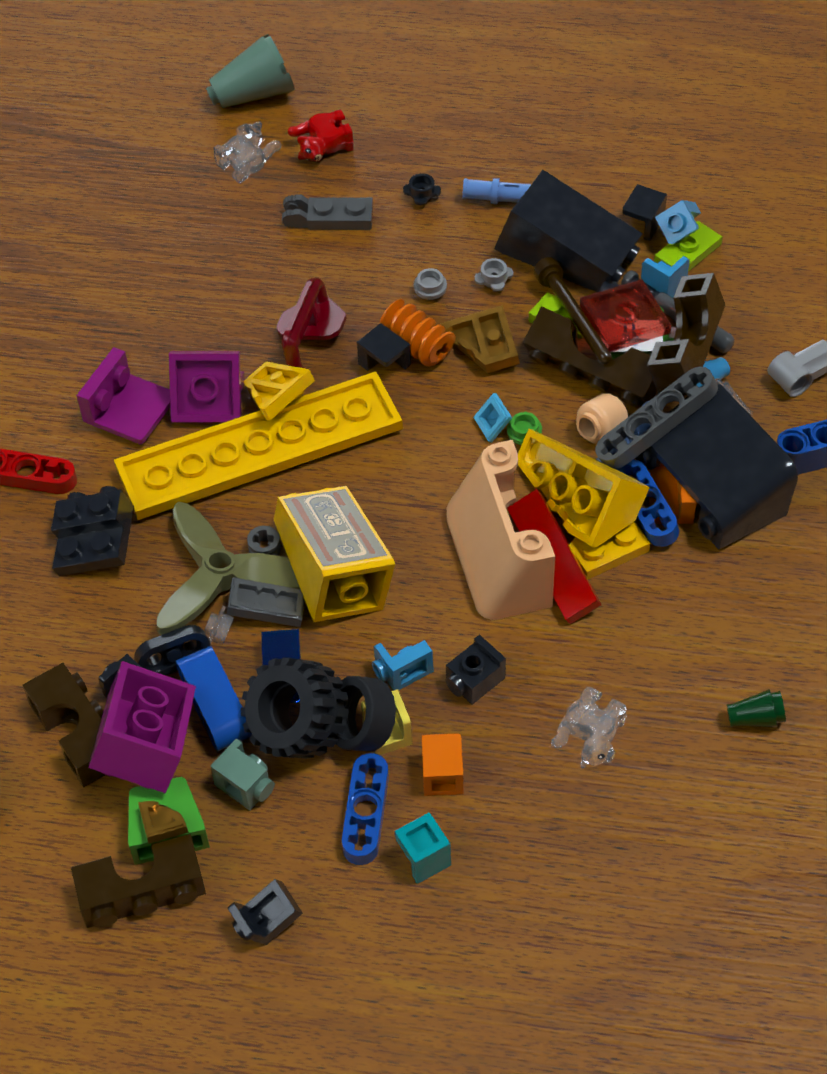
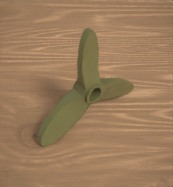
(215, 569)

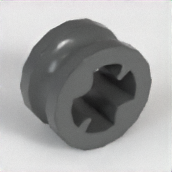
(264, 533)

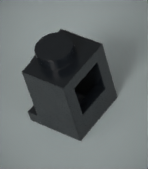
(475, 670)

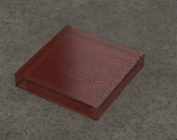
(625, 315)

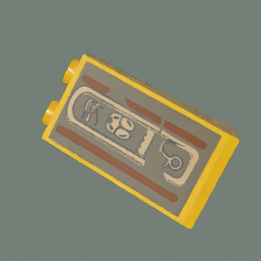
(334, 553)

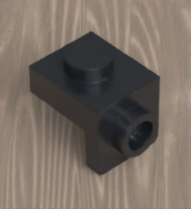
(265, 913)

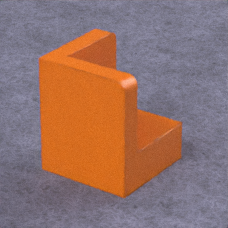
(442, 764)

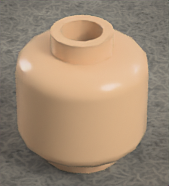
(600, 416)

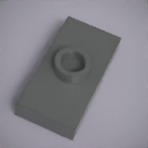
(265, 602)

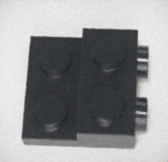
(91, 531)

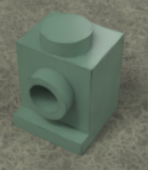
(242, 776)

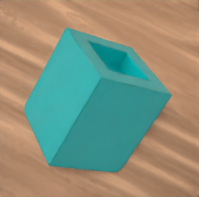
(424, 847)

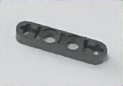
(653, 414)

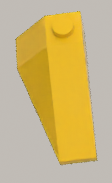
(584, 492)

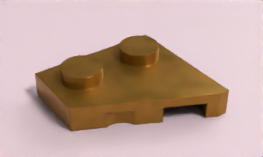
(485, 339)

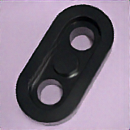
(169, 648)

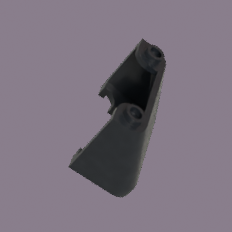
(728, 469)

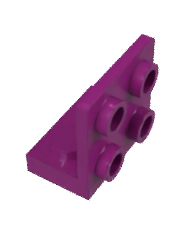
(122, 401)

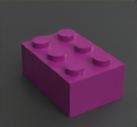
(143, 727)

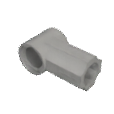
(799, 370)

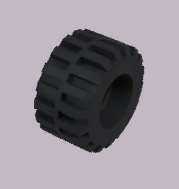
(269, 704)

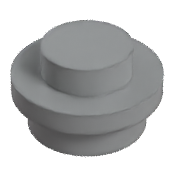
(430, 284)

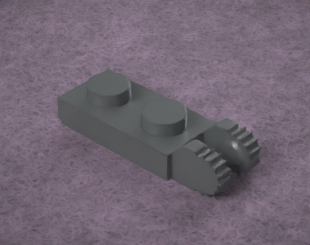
(328, 213)

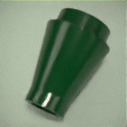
(759, 710)

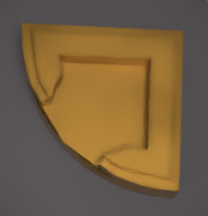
(161, 821)

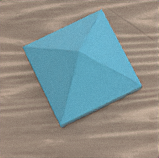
(492, 417)

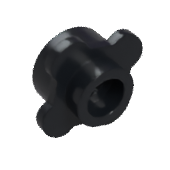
(421, 188)

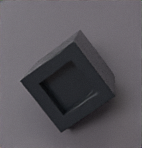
(645, 206)
(383, 347)

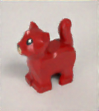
(325, 135)

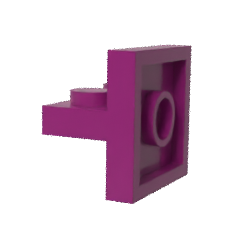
(205, 386)

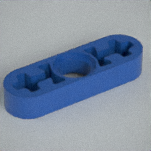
(659, 509)
(372, 823)

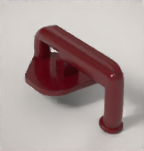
(310, 319)

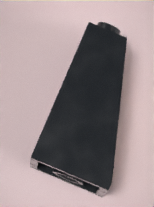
(572, 229)

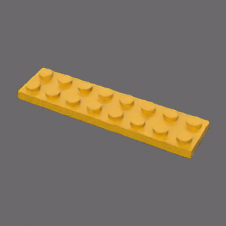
(257, 447)

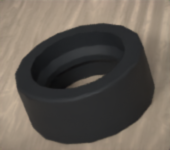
(379, 714)

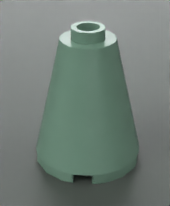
(251, 76)

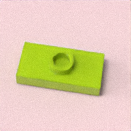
(694, 247)

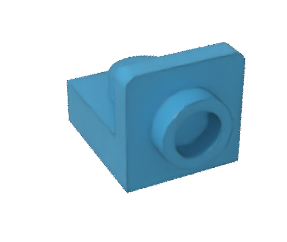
(679, 221)
(405, 667)

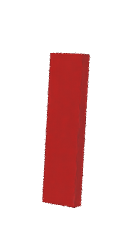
(571, 586)

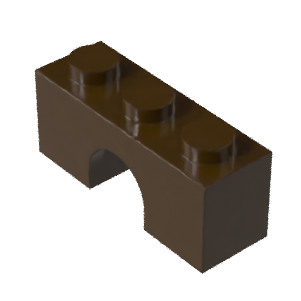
(61, 699)
(108, 897)

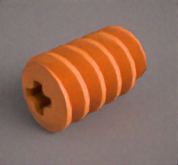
(427, 340)

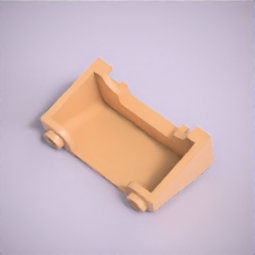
(503, 568)

